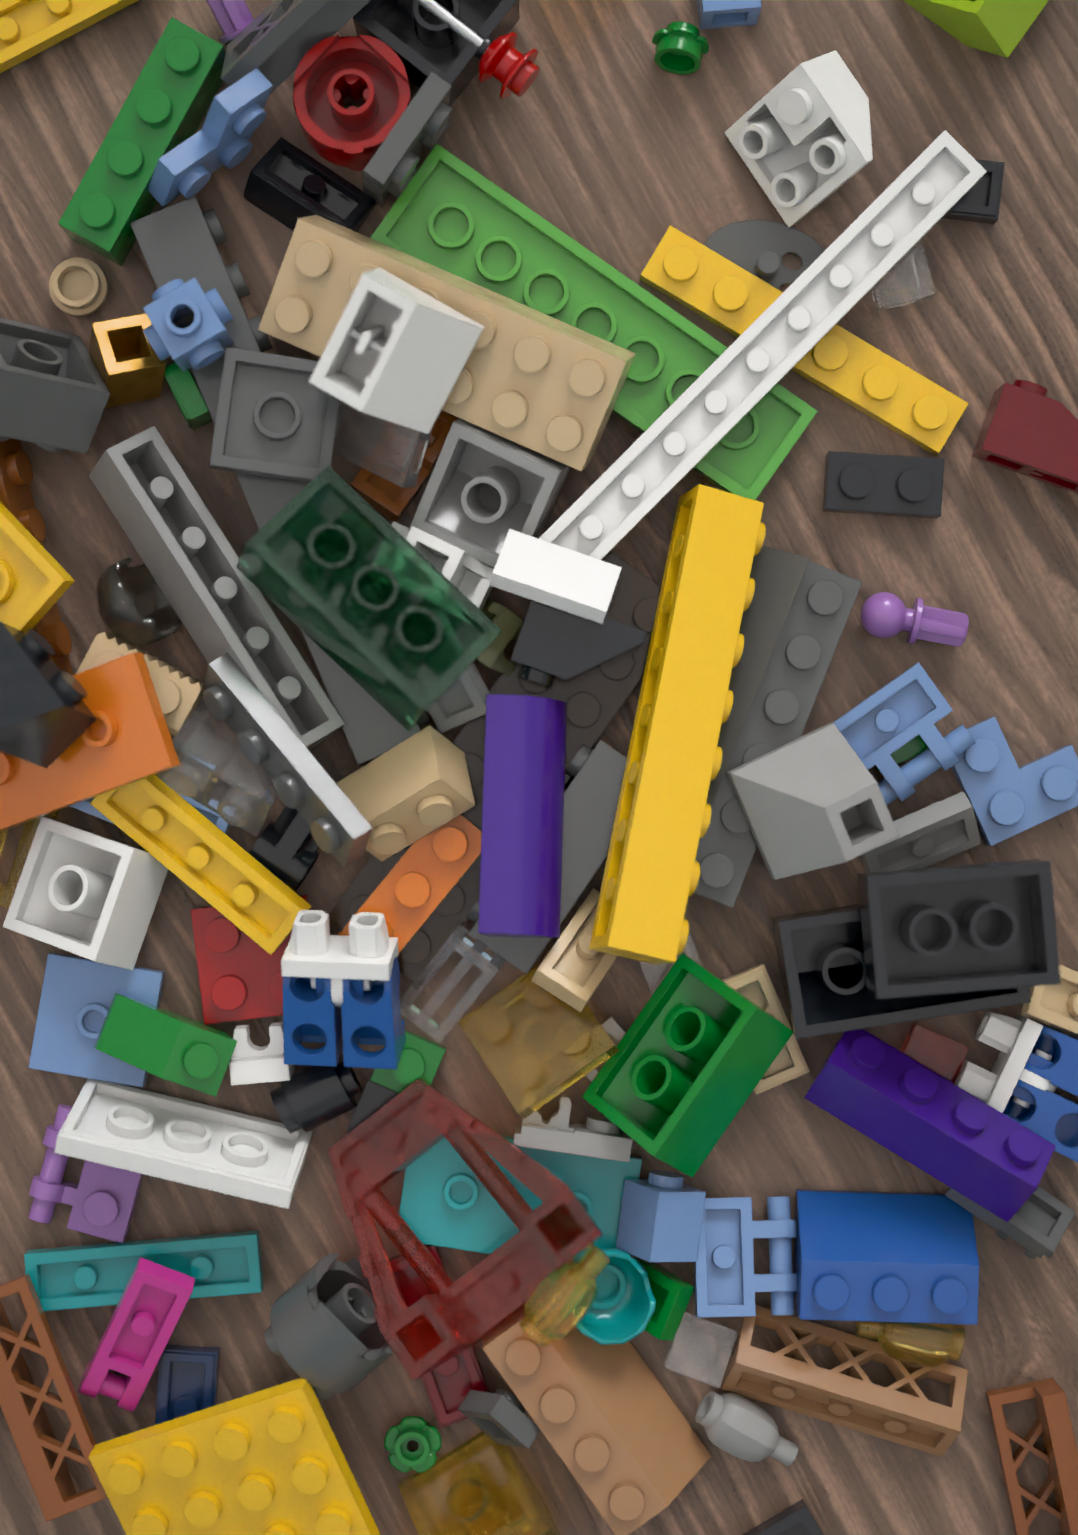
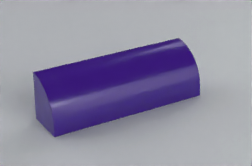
(522, 816)

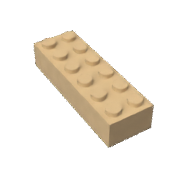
(526, 374)

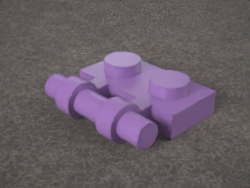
(99, 1203)

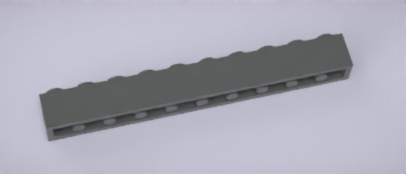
(184, 245)

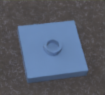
(73, 1011)

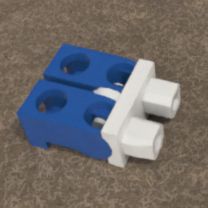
(342, 993)
(1025, 1078)

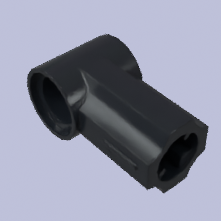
(287, 848)

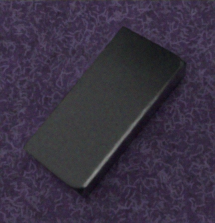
(297, 186)

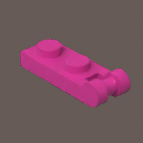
(137, 1333)

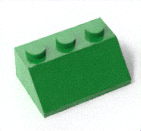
(687, 1065)

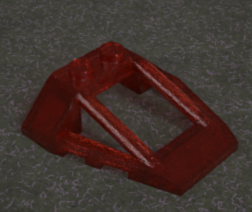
(498, 1286)

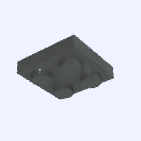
(419, 126)
(272, 418)

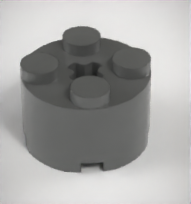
(328, 1327)

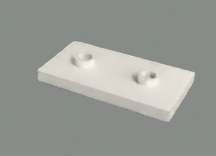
(184, 1142)

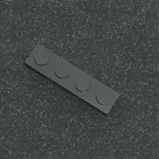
(294, 770)

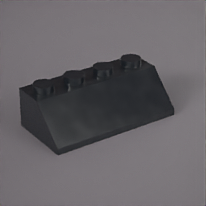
(827, 985)

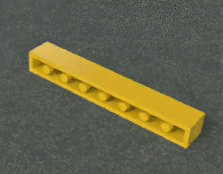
(678, 727)

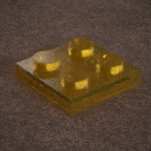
(535, 1042)

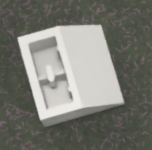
(396, 352)

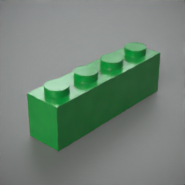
(154, 119)

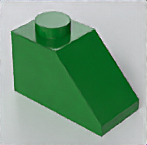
(166, 1044)

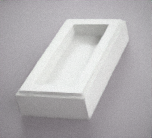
(555, 576)

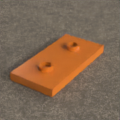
(114, 751)

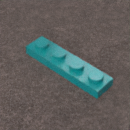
(100, 1272)

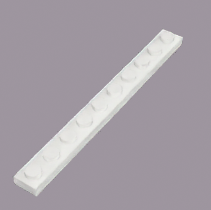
(767, 350)

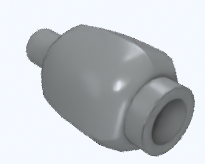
(743, 1429)

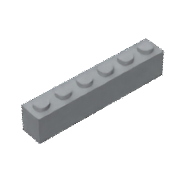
(202, 582)

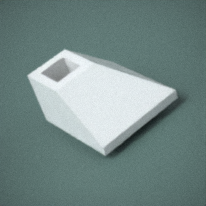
(806, 136)

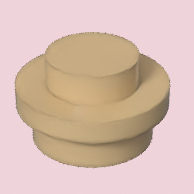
(78, 287)

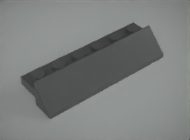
(784, 659)

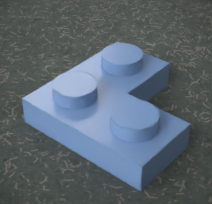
(220, 141)
(1009, 796)

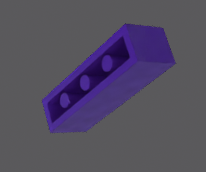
(931, 1122)

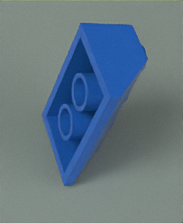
(885, 1258)

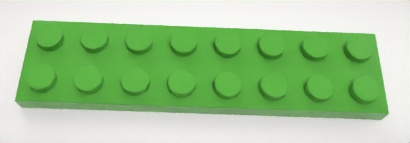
(492, 239)

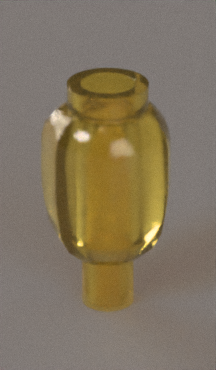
(563, 1298)
(916, 1342)

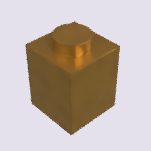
(126, 360)

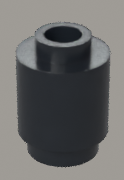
(315, 1096)

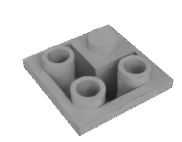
(812, 804)

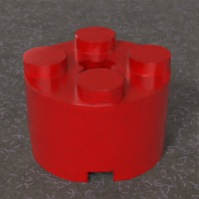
(353, 69)

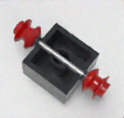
(453, 41)

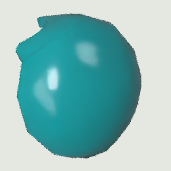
(622, 1301)

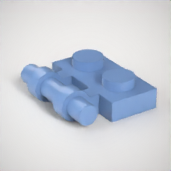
(894, 717)
(725, 1258)

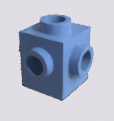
(201, 341)

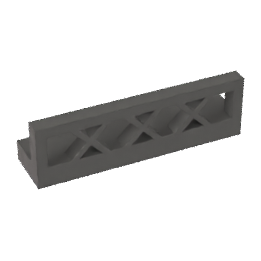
(283, 36)

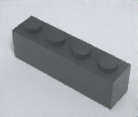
(587, 833)

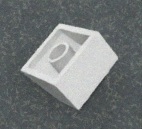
(86, 894)

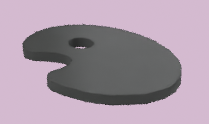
(760, 249)

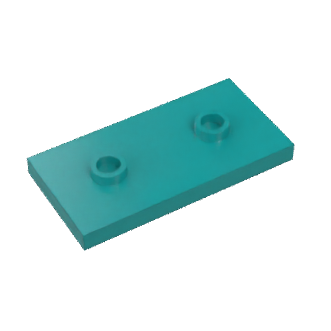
(454, 1210)

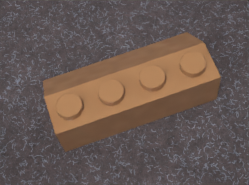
(602, 1419)

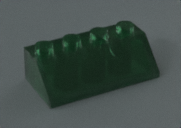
(367, 597)

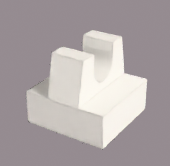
(259, 1064)

